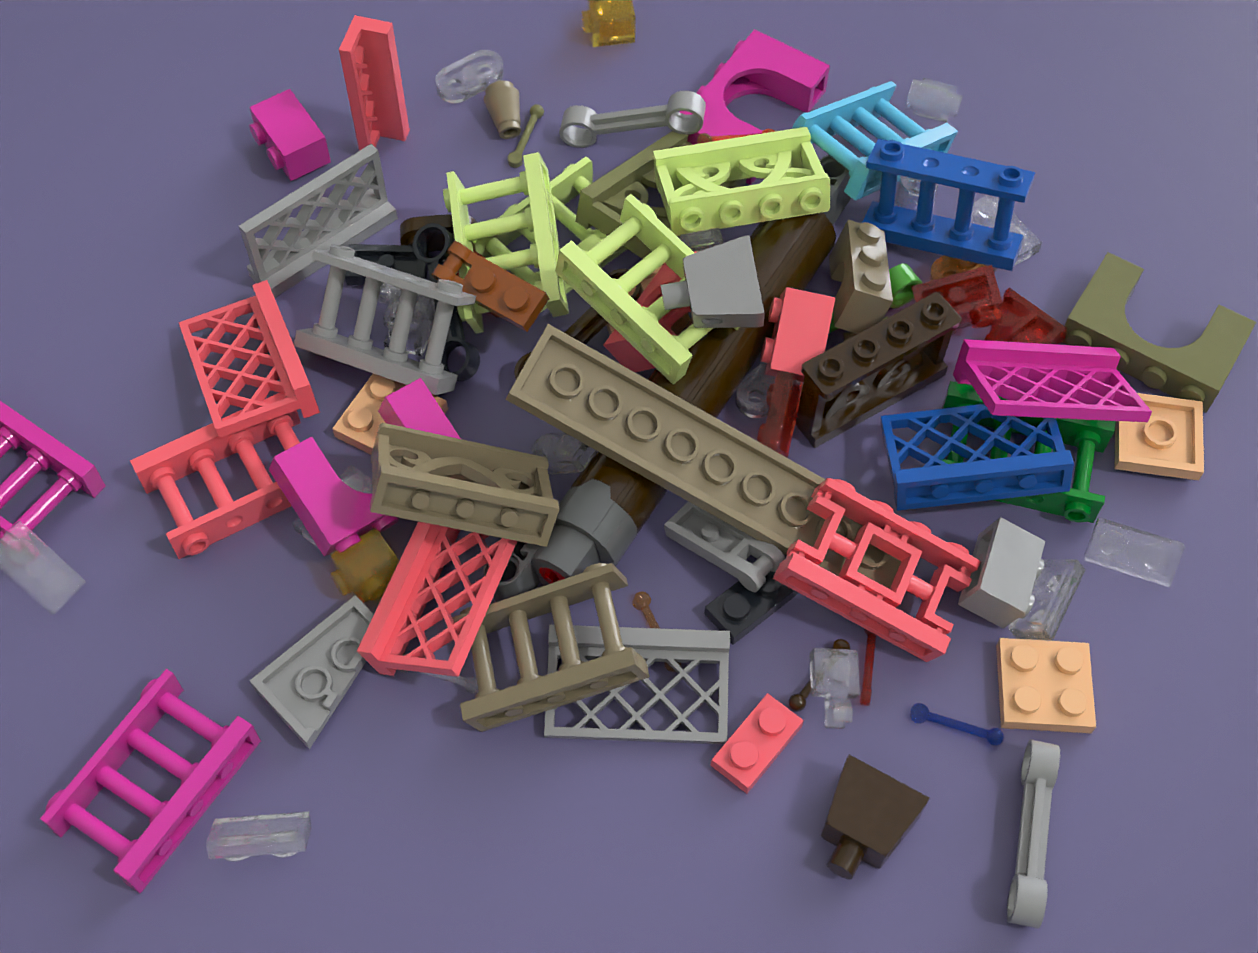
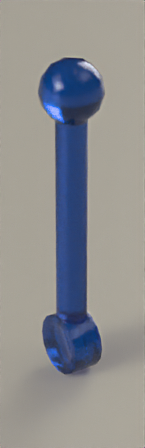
(920, 713)

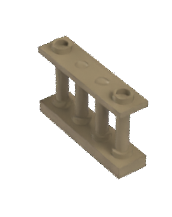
(575, 677)

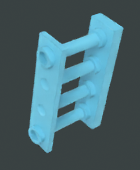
(864, 110)

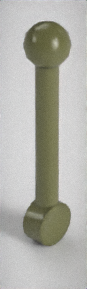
(515, 158)

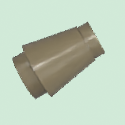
(504, 108)

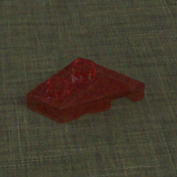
(1025, 323)

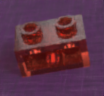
(969, 293)

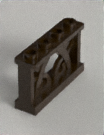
(875, 369)

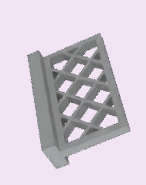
(351, 223)
(653, 646)

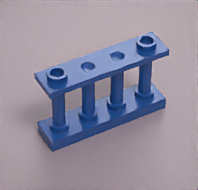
(940, 234)

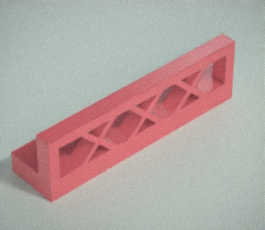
(373, 81)

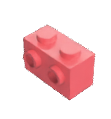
(799, 330)

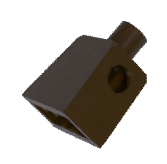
(868, 817)

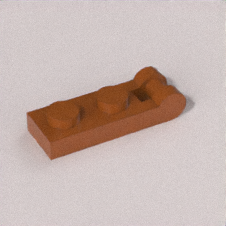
(493, 287)

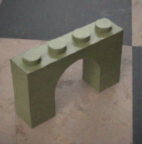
(1182, 372)

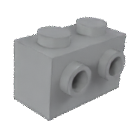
(1006, 573)

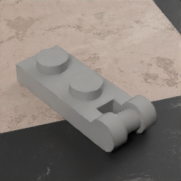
(724, 545)

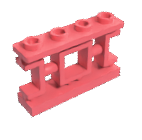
(864, 599)

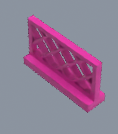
(1067, 377)

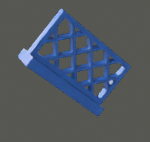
(980, 476)

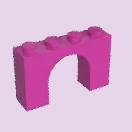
(763, 68)
(324, 503)

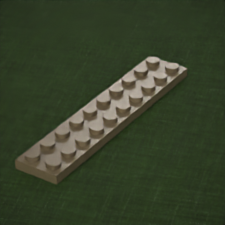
(680, 448)

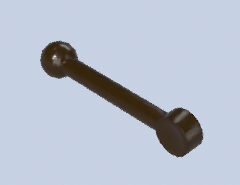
(798, 701)

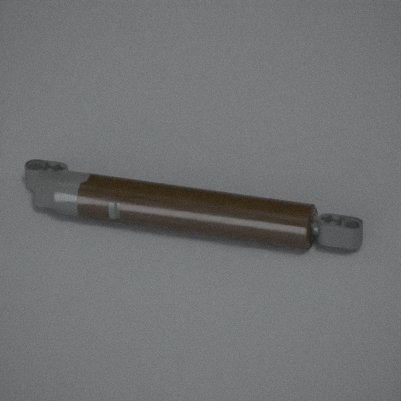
(613, 502)

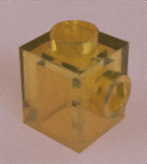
(609, 22)
(365, 567)

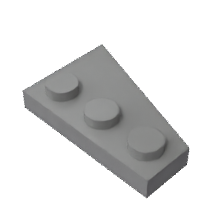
(316, 671)

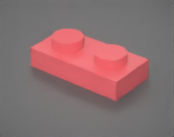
(757, 743)

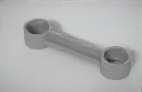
(633, 119)
(1028, 888)

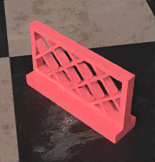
(282, 358)
(415, 584)

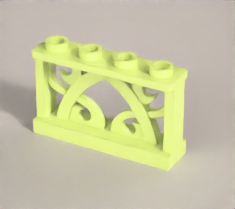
(784, 159)

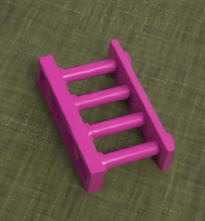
(42, 452)
(170, 819)

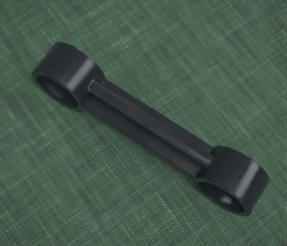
(455, 333)

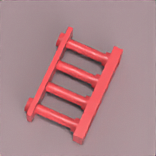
(198, 453)

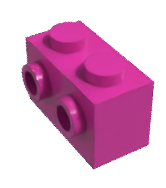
(289, 135)

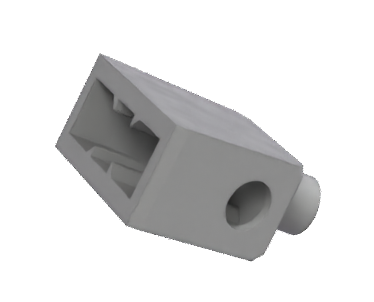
(719, 287)

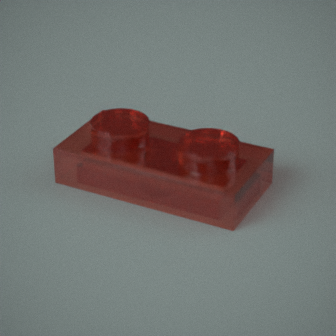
(783, 407)

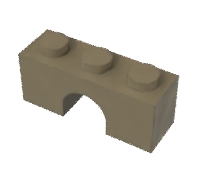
(863, 268)

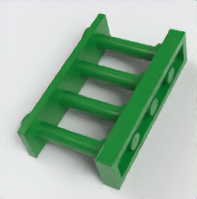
(1086, 435)

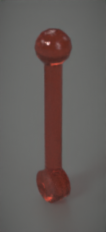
(866, 691)

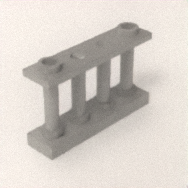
(358, 348)

